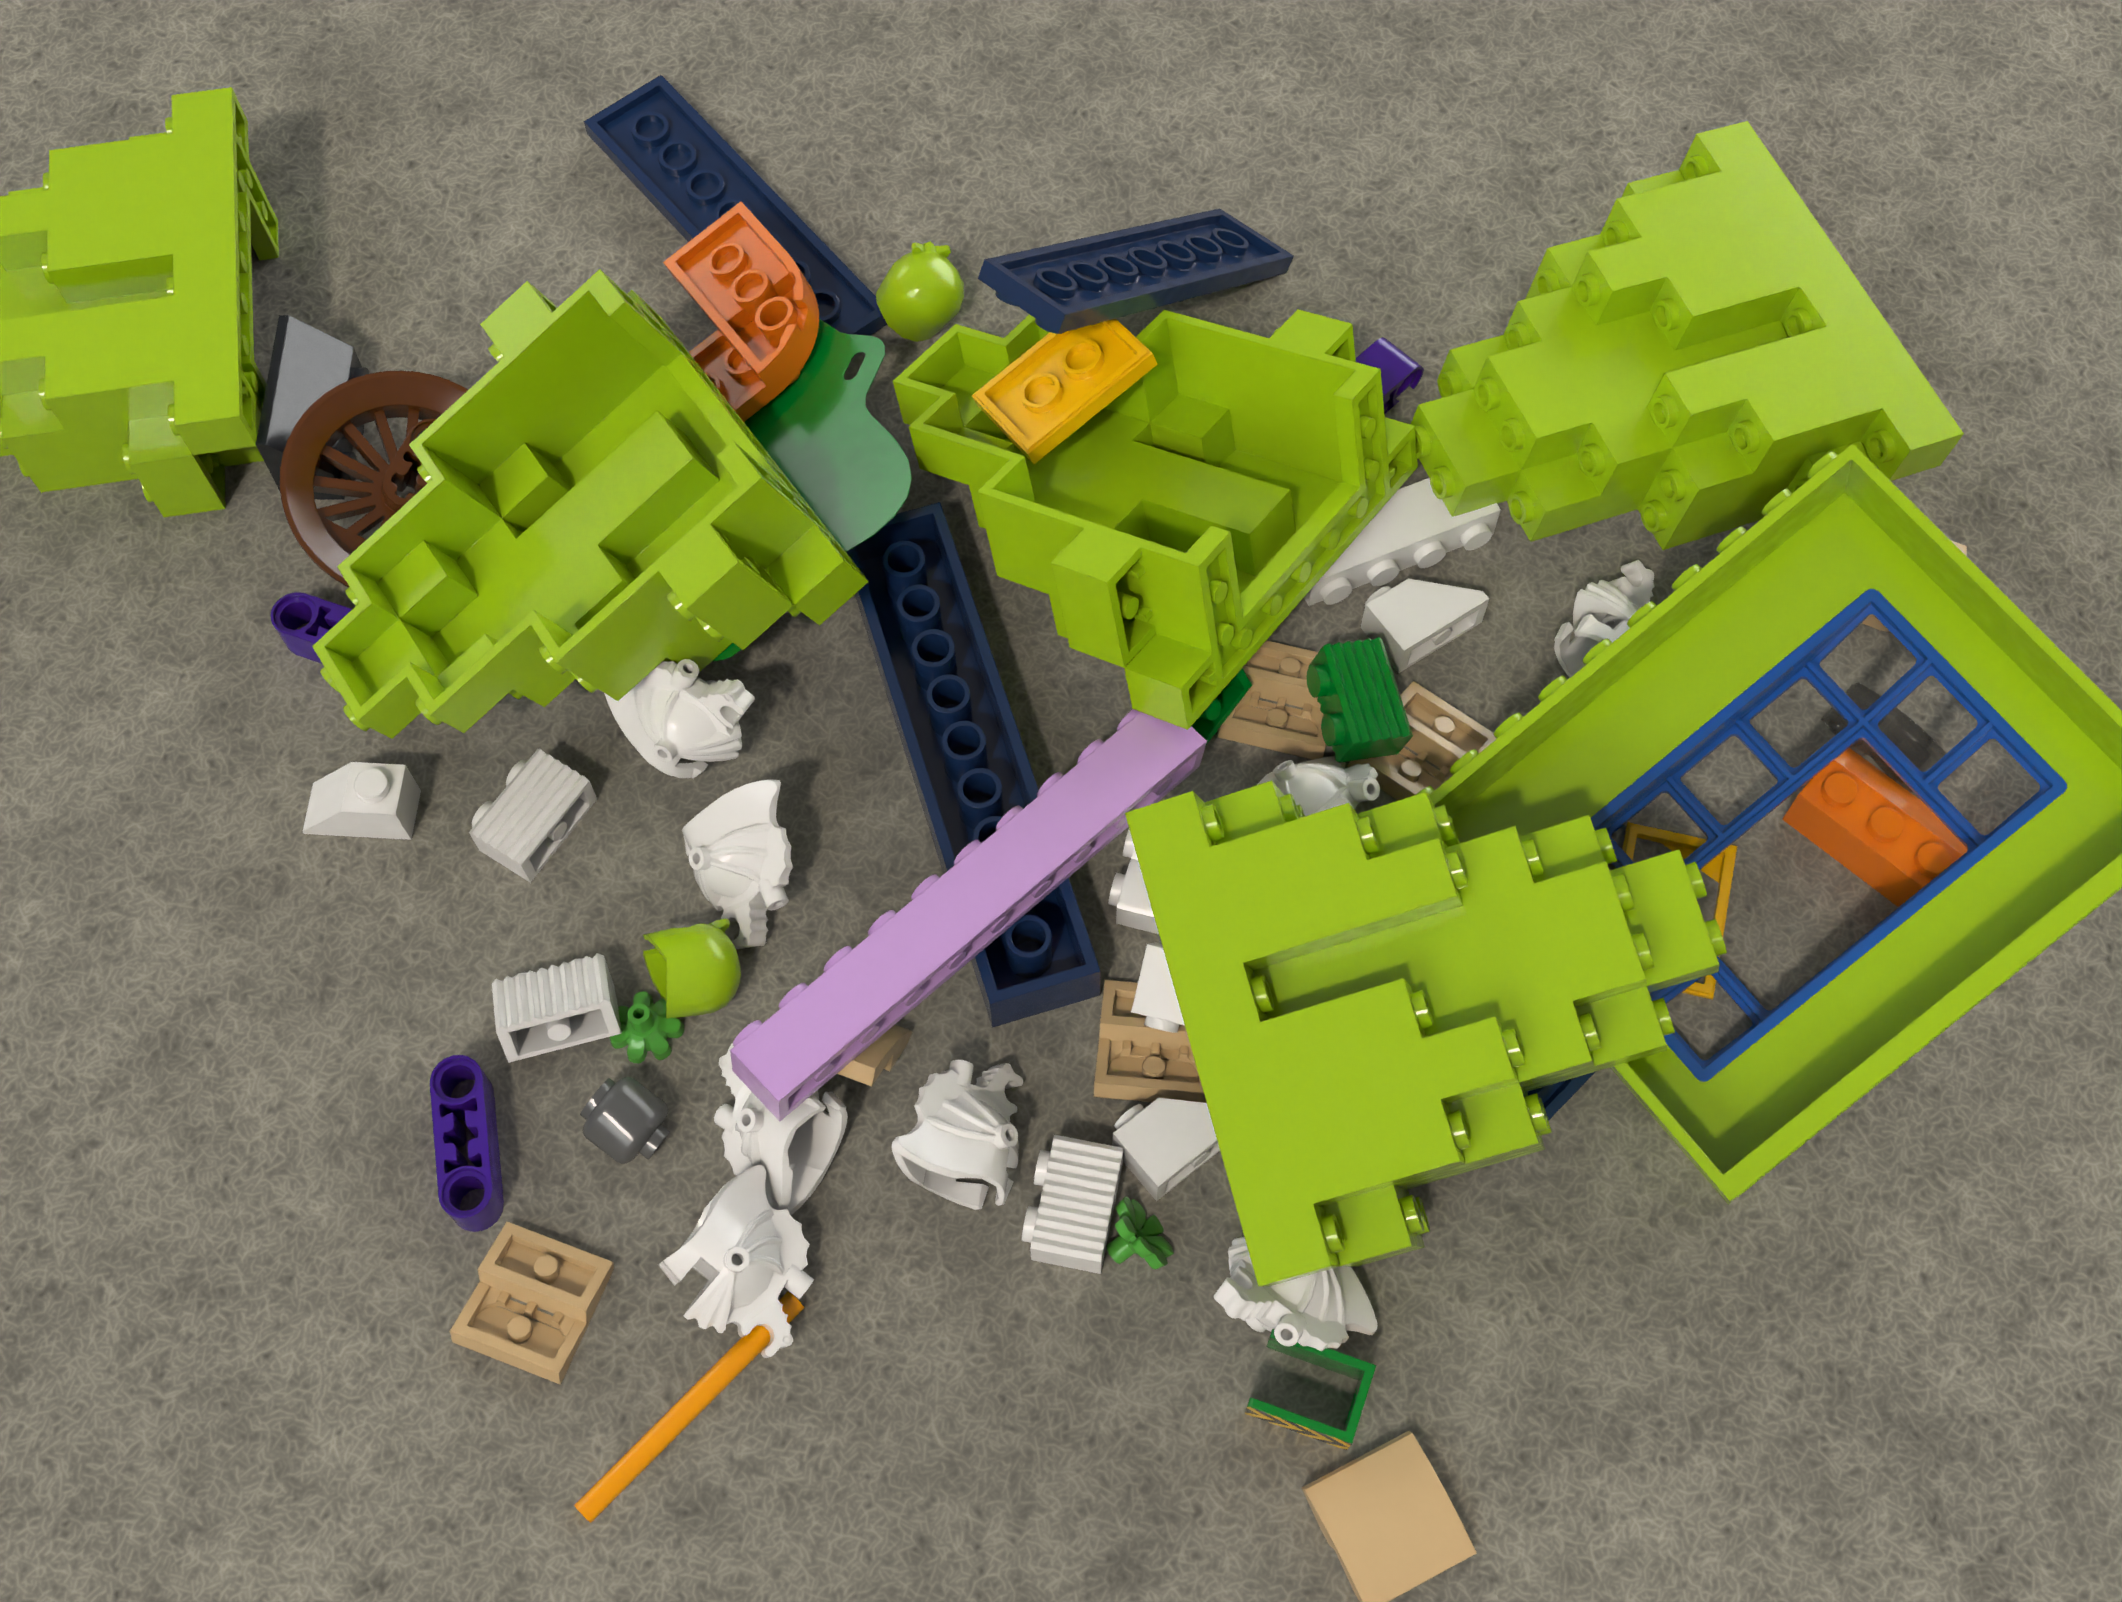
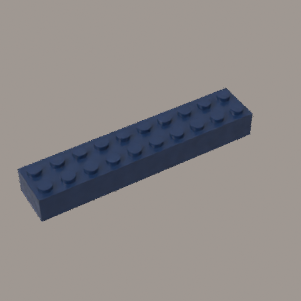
(965, 748)

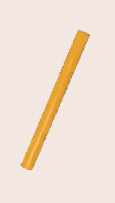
(680, 1415)

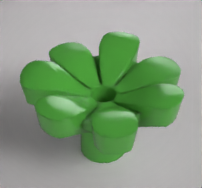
(646, 1029)
(1138, 1236)

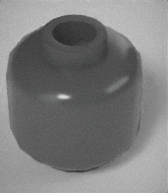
(625, 1120)

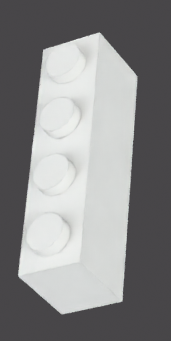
(1405, 532)

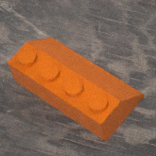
(1874, 827)

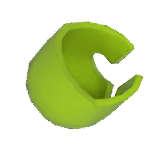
(921, 292)
(693, 968)

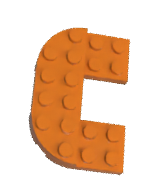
(756, 302)

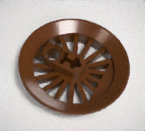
(338, 415)

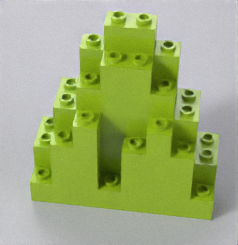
(137, 310)
(1680, 365)
(1185, 504)
(575, 527)
(1395, 994)

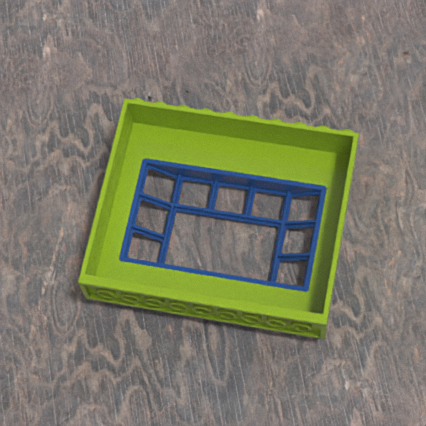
(1715, 661)

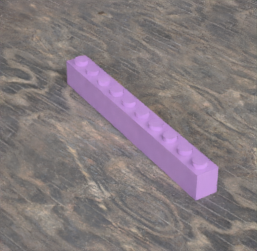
(960, 912)

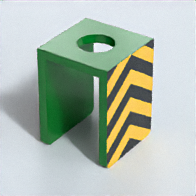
(1332, 1361)

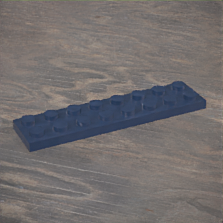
(700, 177)
(1133, 269)

